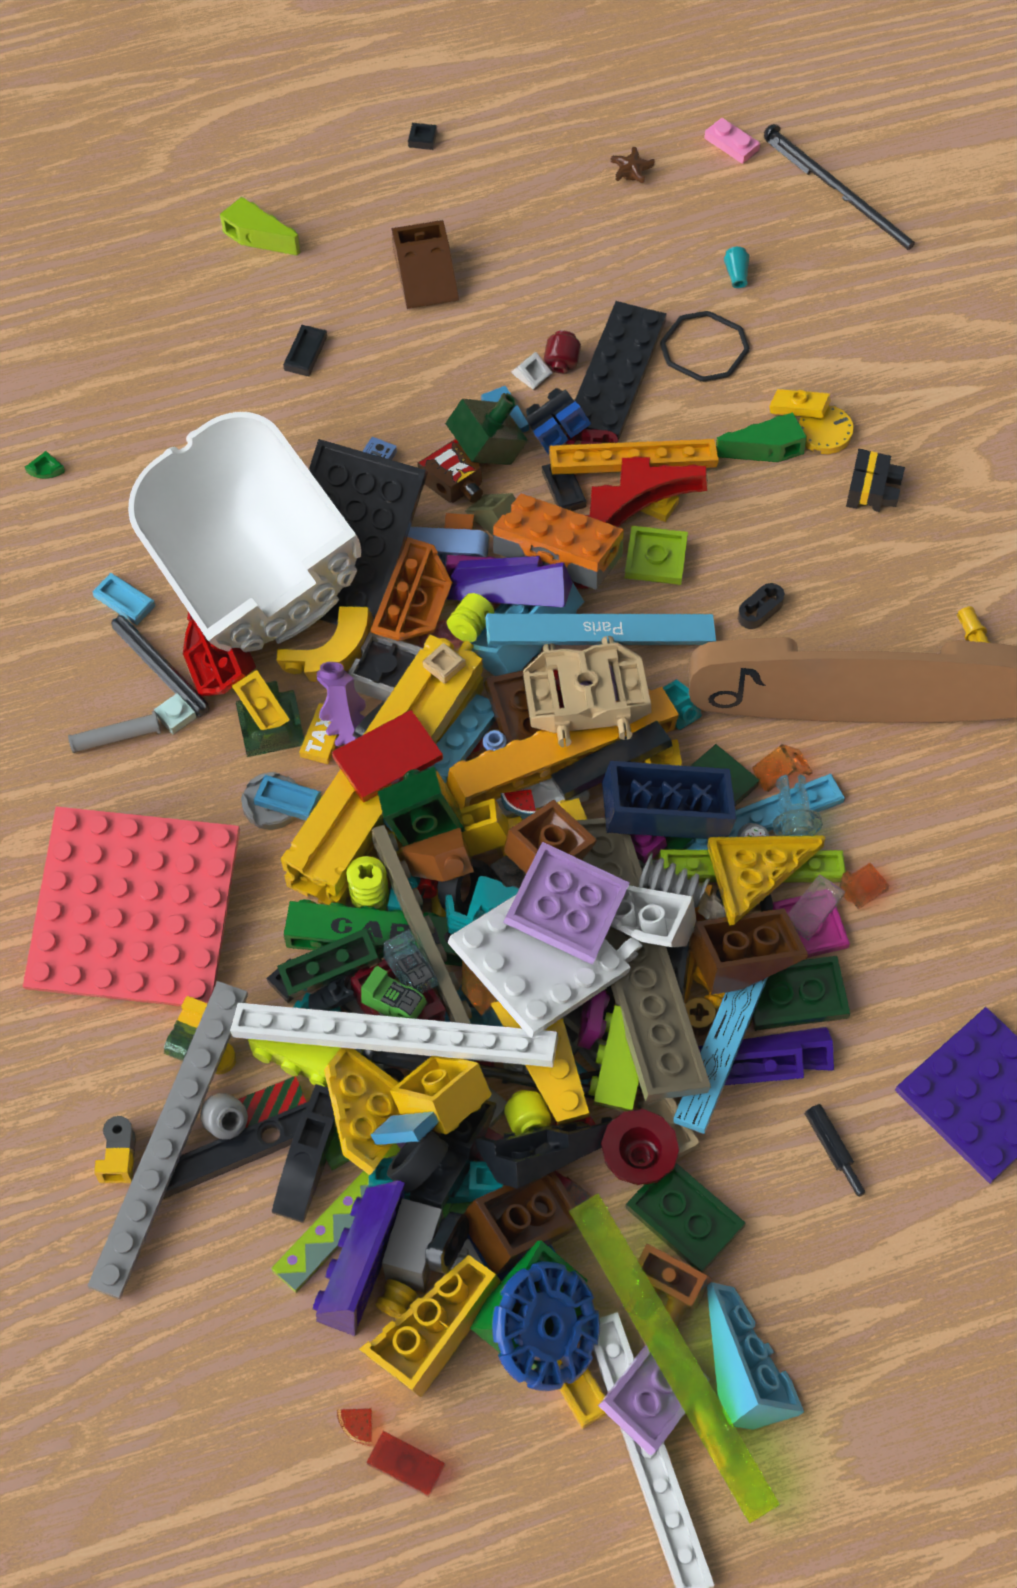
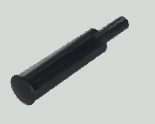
(833, 1145)

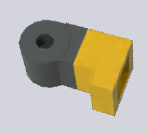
(118, 1153)

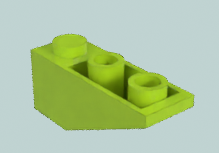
(257, 229)
(618, 1077)

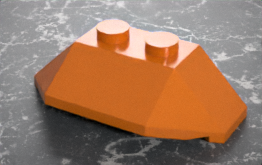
(413, 594)

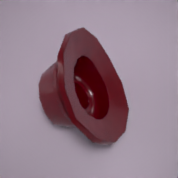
(638, 1138)

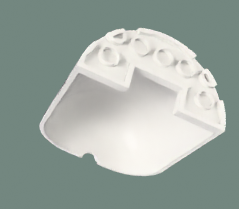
(243, 532)

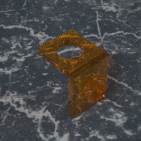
(780, 763)

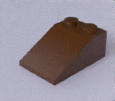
(747, 951)
(514, 1219)

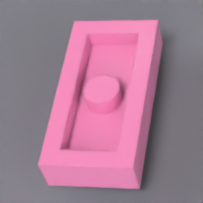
(732, 140)

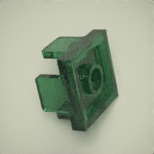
(274, 739)

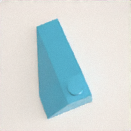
(745, 1374)

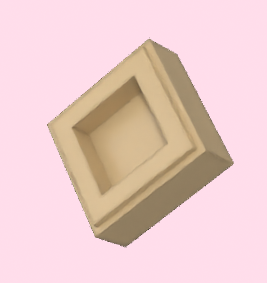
(444, 663)

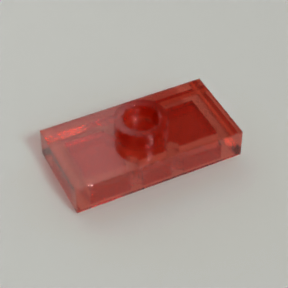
(406, 1464)

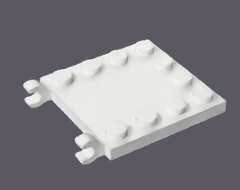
(532, 977)

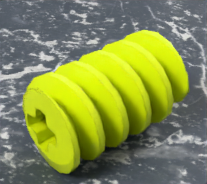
(368, 883)

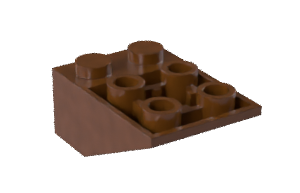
(424, 264)

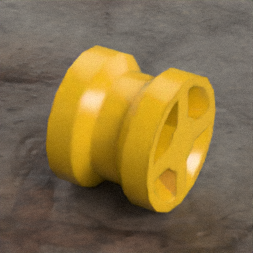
(395, 1299)

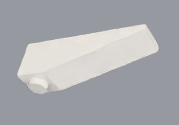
(656, 916)

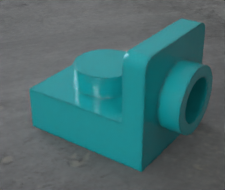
(680, 698)

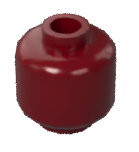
(562, 351)

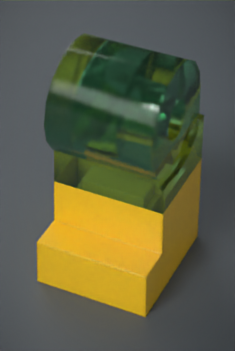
(184, 1028)

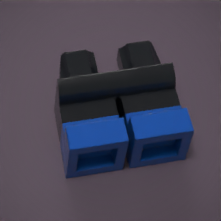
(558, 411)

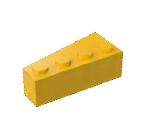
(557, 1084)
(434, 1326)

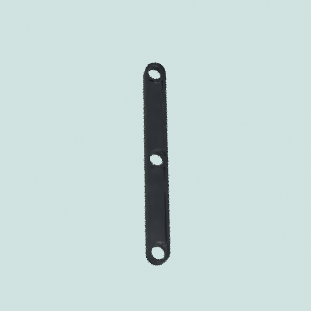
(232, 1153)

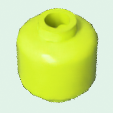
(526, 1111)

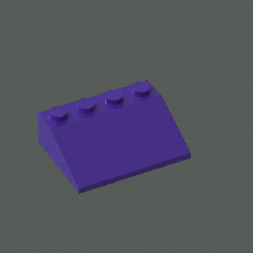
(360, 1259)

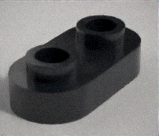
(447, 1243)

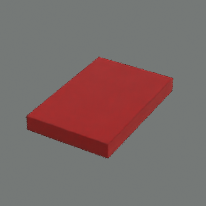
(386, 755)

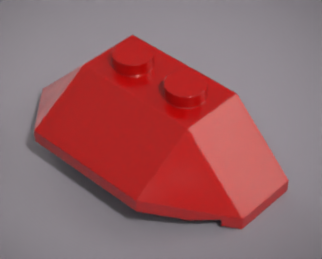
(211, 667)

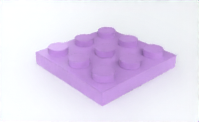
(566, 903)

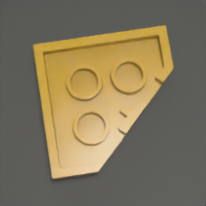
(360, 1105)

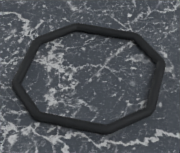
(718, 318)

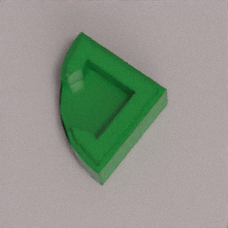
(44, 467)

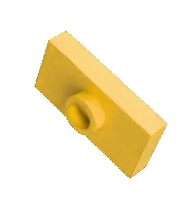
(800, 403)

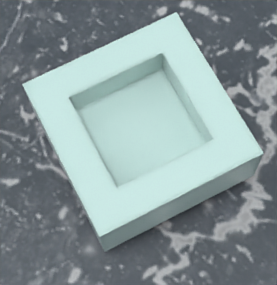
(175, 713)

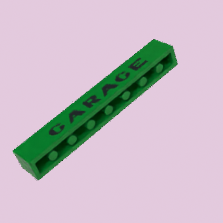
(316, 925)

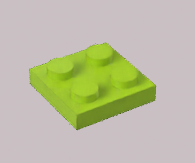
(656, 555)

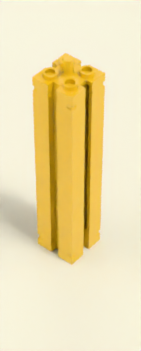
(343, 824)

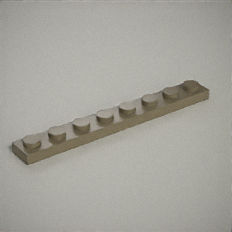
(420, 925)

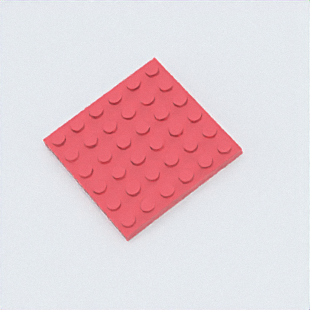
(132, 907)

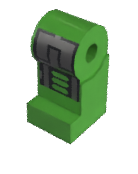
(390, 996)

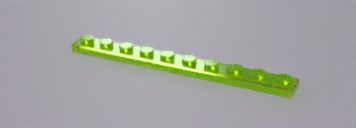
(675, 1359)

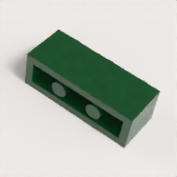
(329, 963)

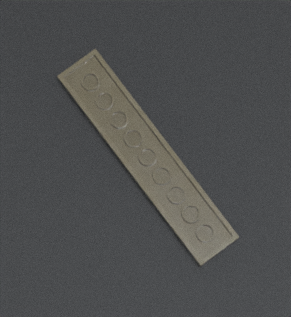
(649, 994)

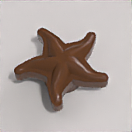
(632, 166)

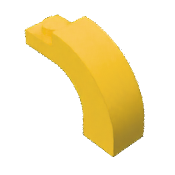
(343, 647)

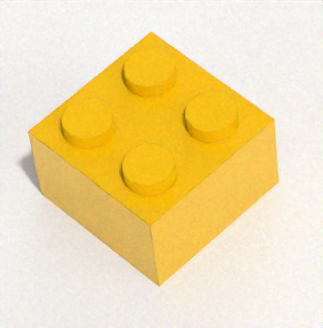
(445, 1086)

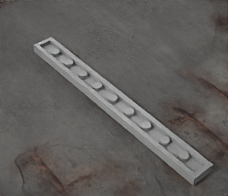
(166, 1143)

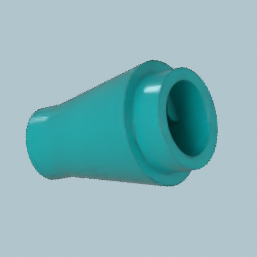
(737, 265)

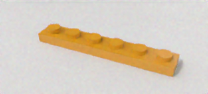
(608, 456)

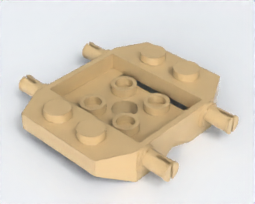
(586, 705)

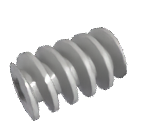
(667, 881)

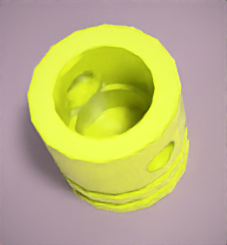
(469, 617)

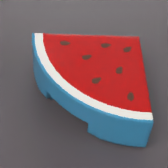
(519, 802)

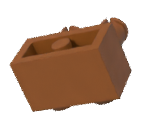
(680, 1281)

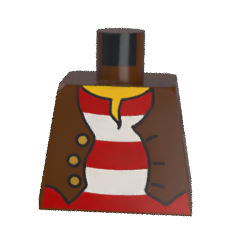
(453, 473)

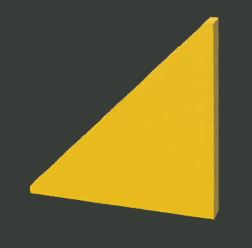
(755, 866)

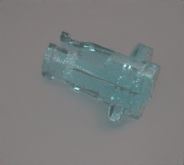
(795, 818)

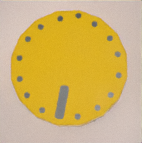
(828, 433)

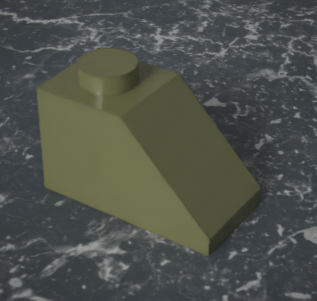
(490, 509)

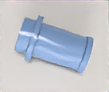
(494, 740)

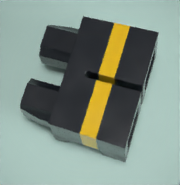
(869, 480)

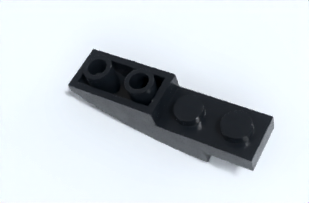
(306, 1157)
(454, 1167)

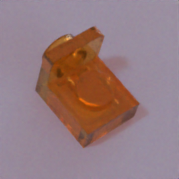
(863, 885)

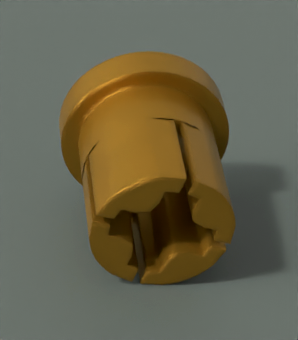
(707, 1012)

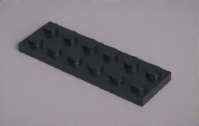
(619, 366)

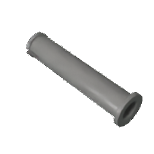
(114, 733)

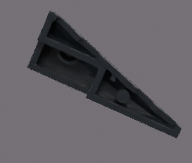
(533, 1154)

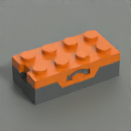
(558, 536)

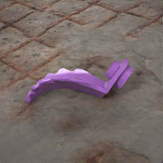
(342, 702)

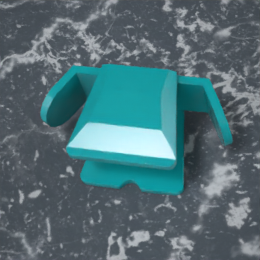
(487, 896)

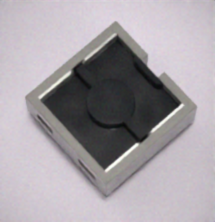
(381, 665)

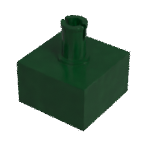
(487, 430)
(420, 807)

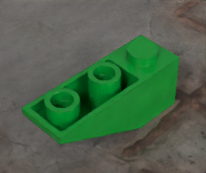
(767, 441)

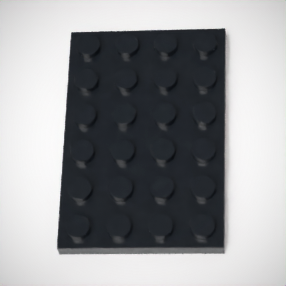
(379, 505)

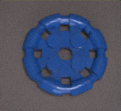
(529, 1330)

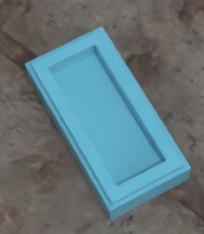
(123, 598)

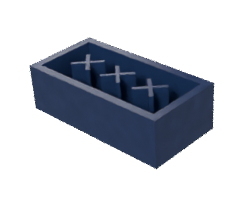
(668, 800)

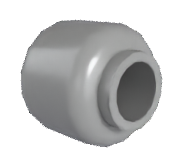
(223, 1116)

